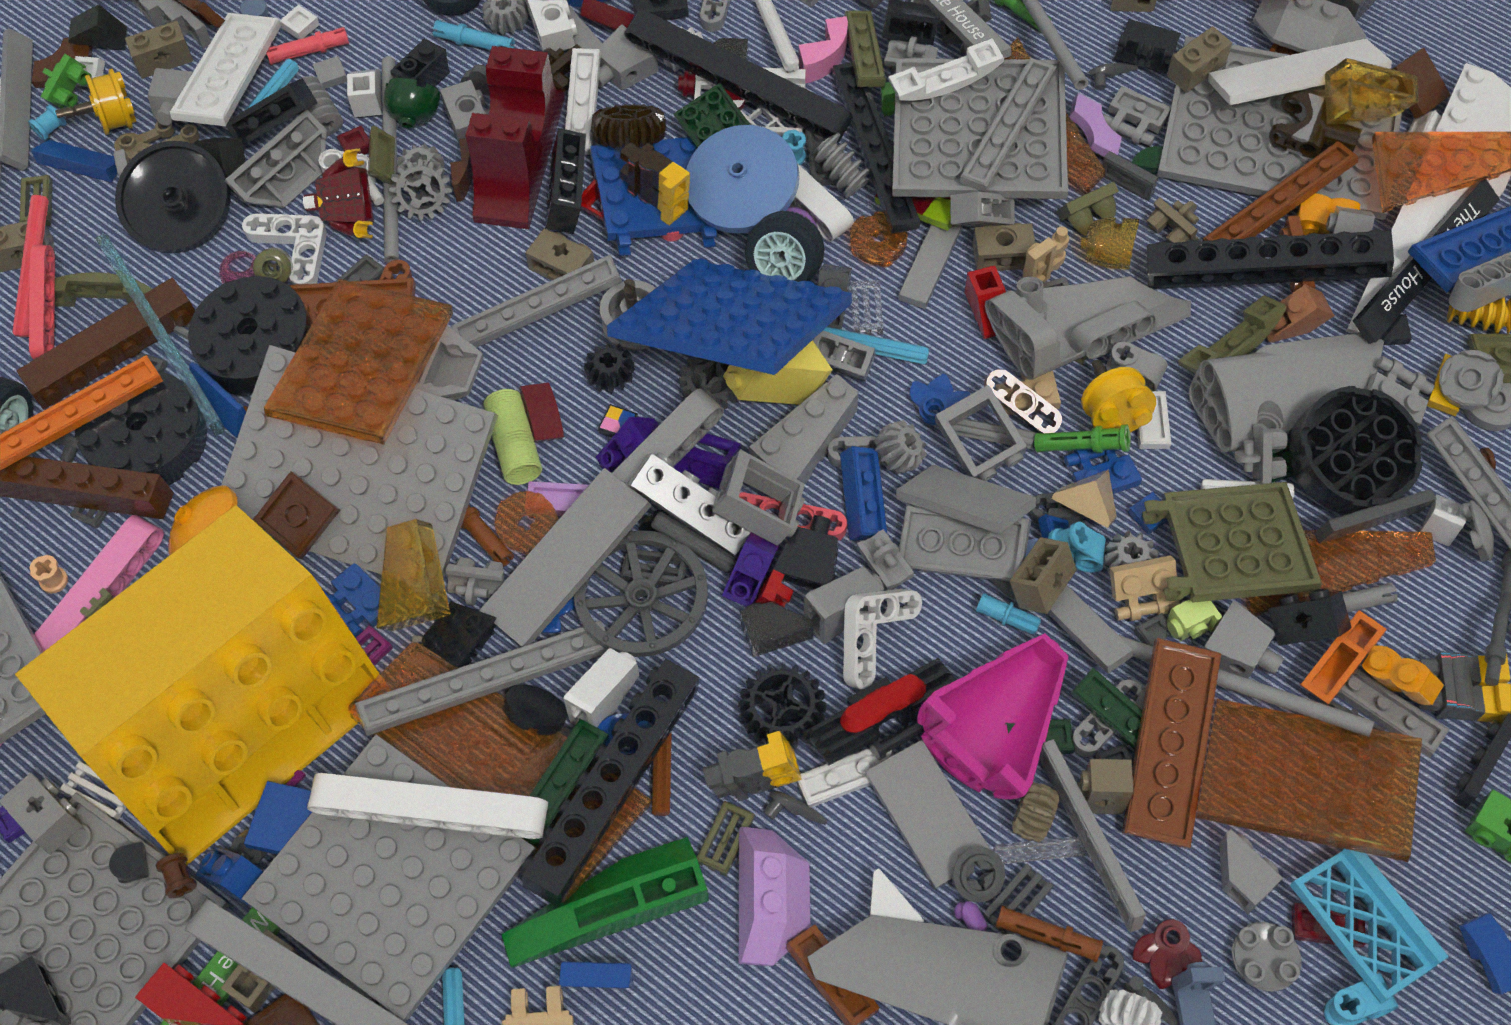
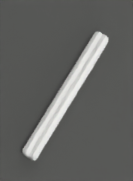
(778, 34)

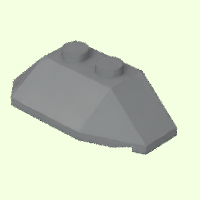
(1307, 24)
(282, 165)

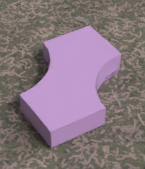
(1089, 118)

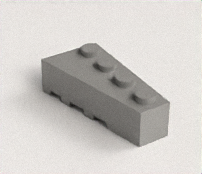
(805, 433)

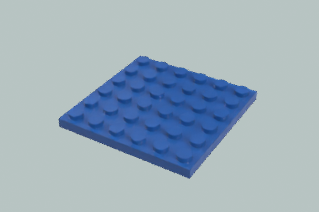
(731, 316)

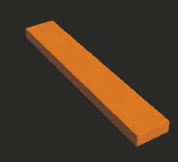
(77, 410)

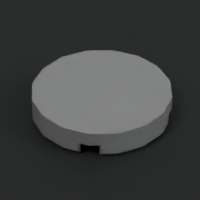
(1471, 379)

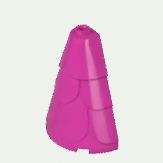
(969, 718)

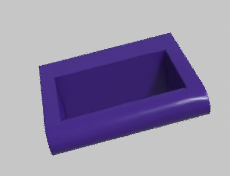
(708, 465)

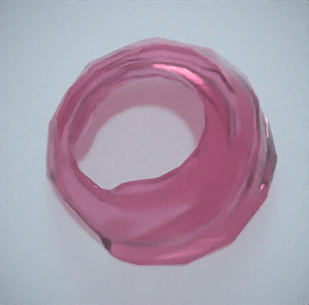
(227, 275)

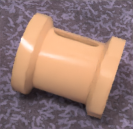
(48, 574)

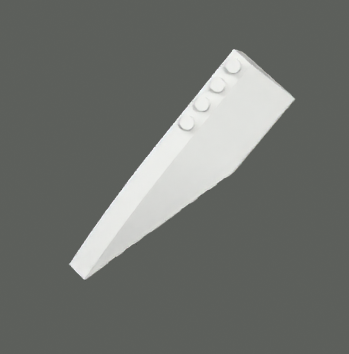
(1476, 105)

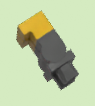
(1465, 691)
(753, 769)

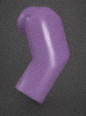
(970, 915)

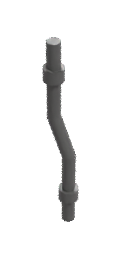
(1496, 652)

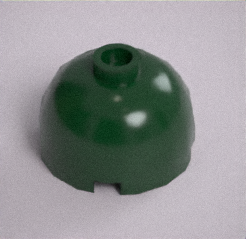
(410, 103)

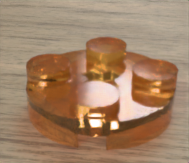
(875, 252)
(511, 512)

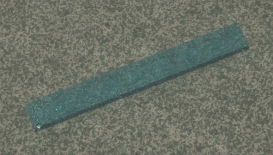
(160, 334)

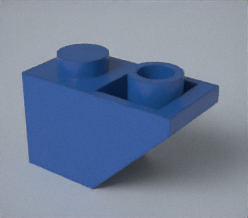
(228, 872)

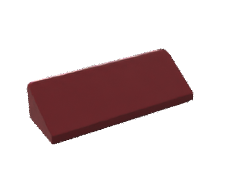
(605, 14)

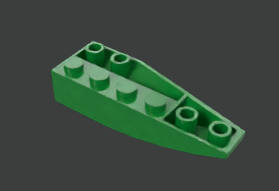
(612, 901)

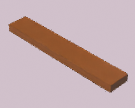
(1287, 194)

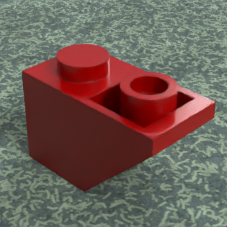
(979, 288)

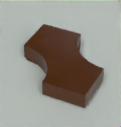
(202, 12)
(70, 49)

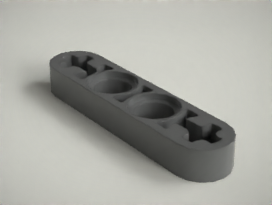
(1077, 1004)

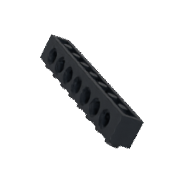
(1282, 266)
(555, 881)

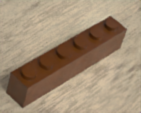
(103, 345)
(86, 487)

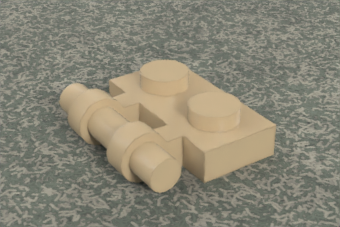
(1046, 256)
(1139, 580)

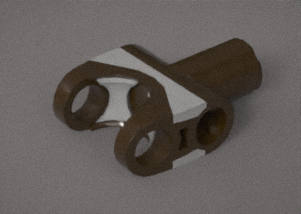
(1312, 130)

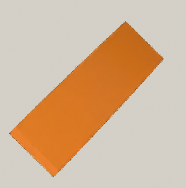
(1343, 658)

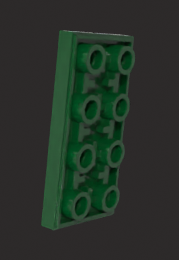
(709, 115)

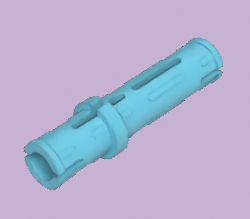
(464, 35)

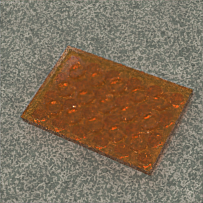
(359, 361)
(1311, 780)

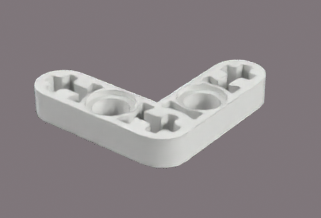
(298, 236)
(865, 623)

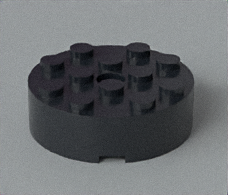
(239, 323)
(149, 433)
(1355, 450)

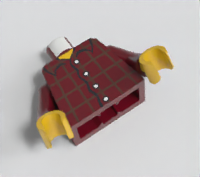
(343, 196)

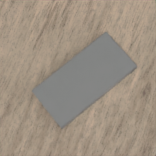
(966, 498)
(961, 549)
(925, 811)

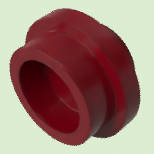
(687, 84)

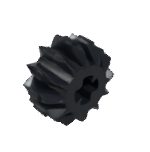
(609, 368)

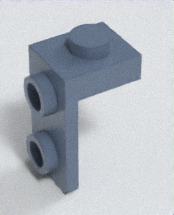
(1193, 993)

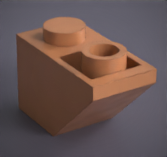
(1304, 313)

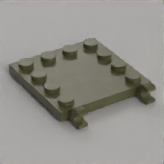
(1236, 542)

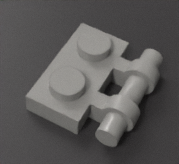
(1139, 110)
(1406, 396)

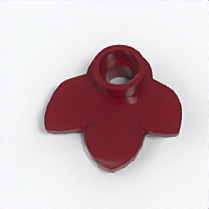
(1165, 958)

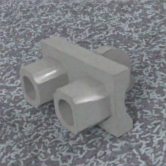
(909, 49)
(1258, 454)
(885, 560)
(474, 581)

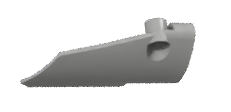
(1066, 322)
(1277, 384)
(944, 971)

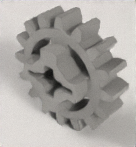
(431, 194)

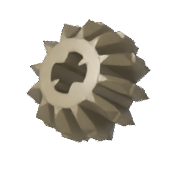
(1036, 812)

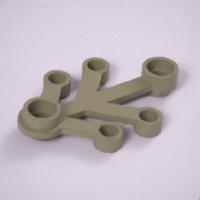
(135, 143)

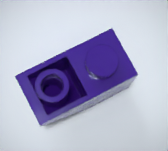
(625, 441)
(750, 570)

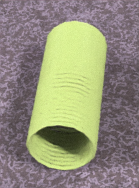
(513, 437)

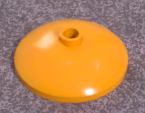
(199, 514)

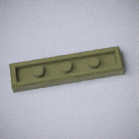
(865, 49)

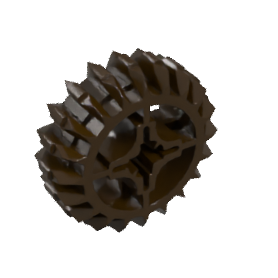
(628, 123)

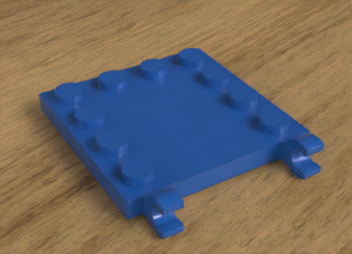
(626, 215)

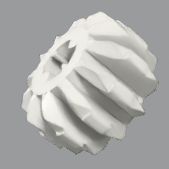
(1128, 1009)

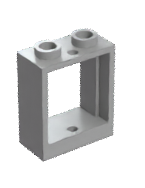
(967, 407)
(768, 480)

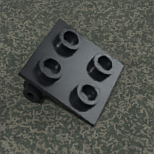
(1147, 46)
(459, 634)

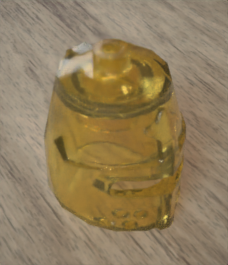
(1110, 242)

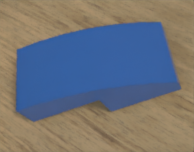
(1492, 946)

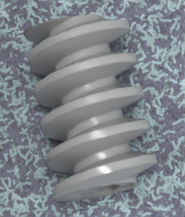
(324, 110)
(841, 165)

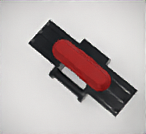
(872, 707)

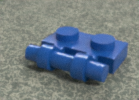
(1121, 470)
(361, 593)

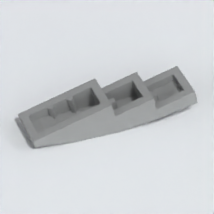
(167, 11)

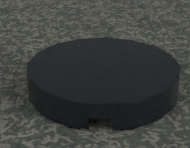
(535, 708)

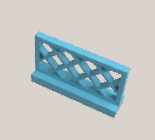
(1384, 908)

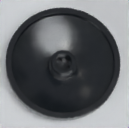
(172, 197)

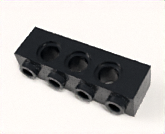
(566, 181)

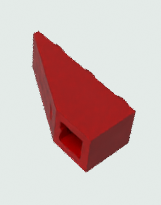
(181, 1003)

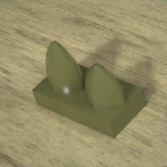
(1079, 211)

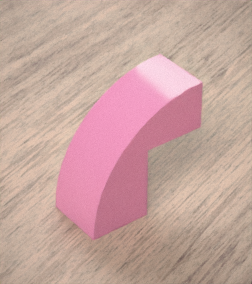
(821, 56)

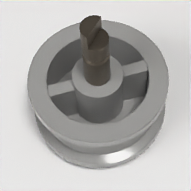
(617, 301)

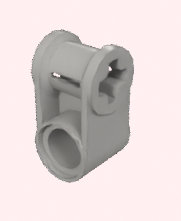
(1148, 364)

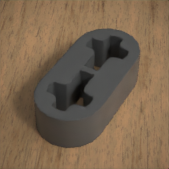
(1054, 509)

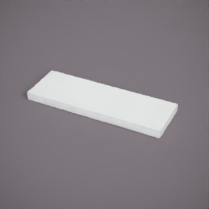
(225, 69)
(1290, 72)

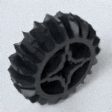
(758, 695)

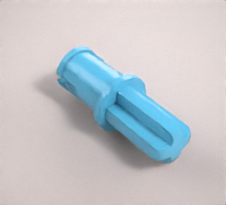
(1008, 614)

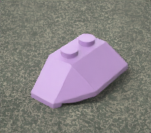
(771, 896)

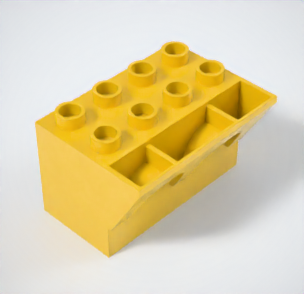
(204, 683)

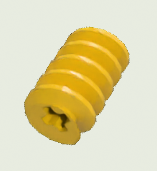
(1493, 313)

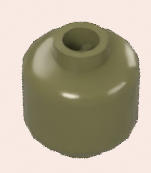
(262, 264)

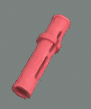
(316, 43)

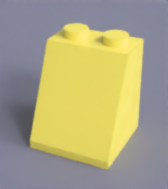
(789, 386)

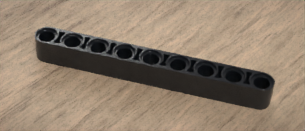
(738, 75)

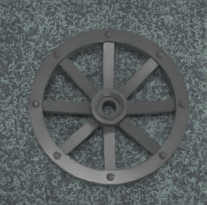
(645, 588)

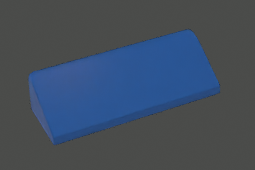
(76, 160)
(226, 407)
(862, 492)

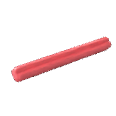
(34, 236)

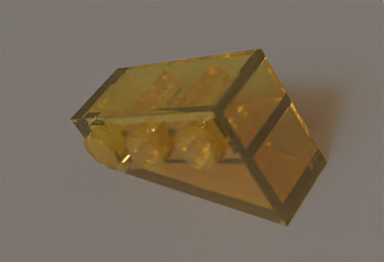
(1367, 92)
(411, 578)

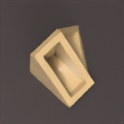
(1090, 498)

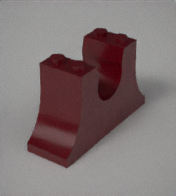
(515, 139)

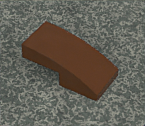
(462, 172)

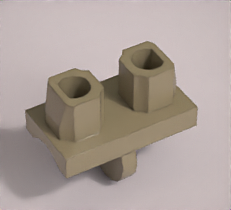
(1166, 215)

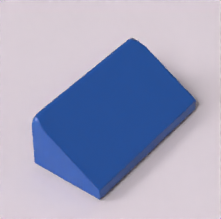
(596, 975)

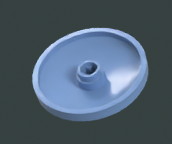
(742, 177)

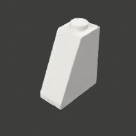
(601, 688)

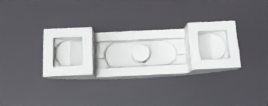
(948, 77)

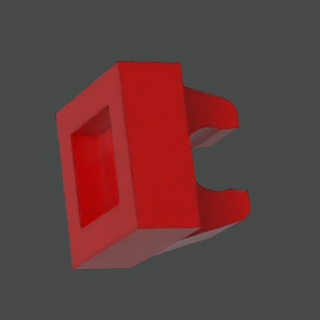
(773, 590)

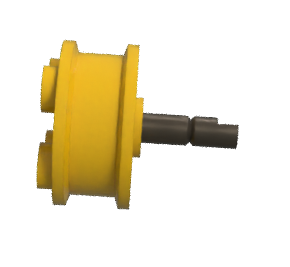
(106, 102)
(1118, 398)

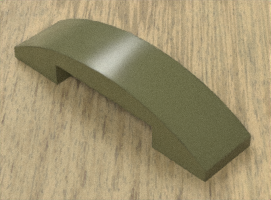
(91, 286)
(1259, 322)

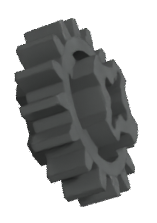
(706, 372)

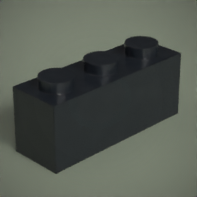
(271, 111)

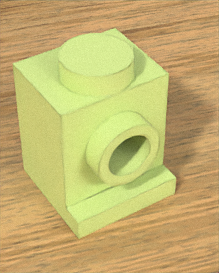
(1192, 619)

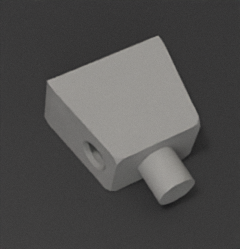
(624, 62)
(164, 92)
(1243, 643)

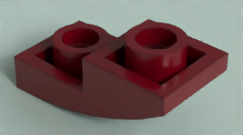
(542, 412)

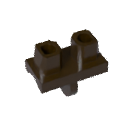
(560, 66)

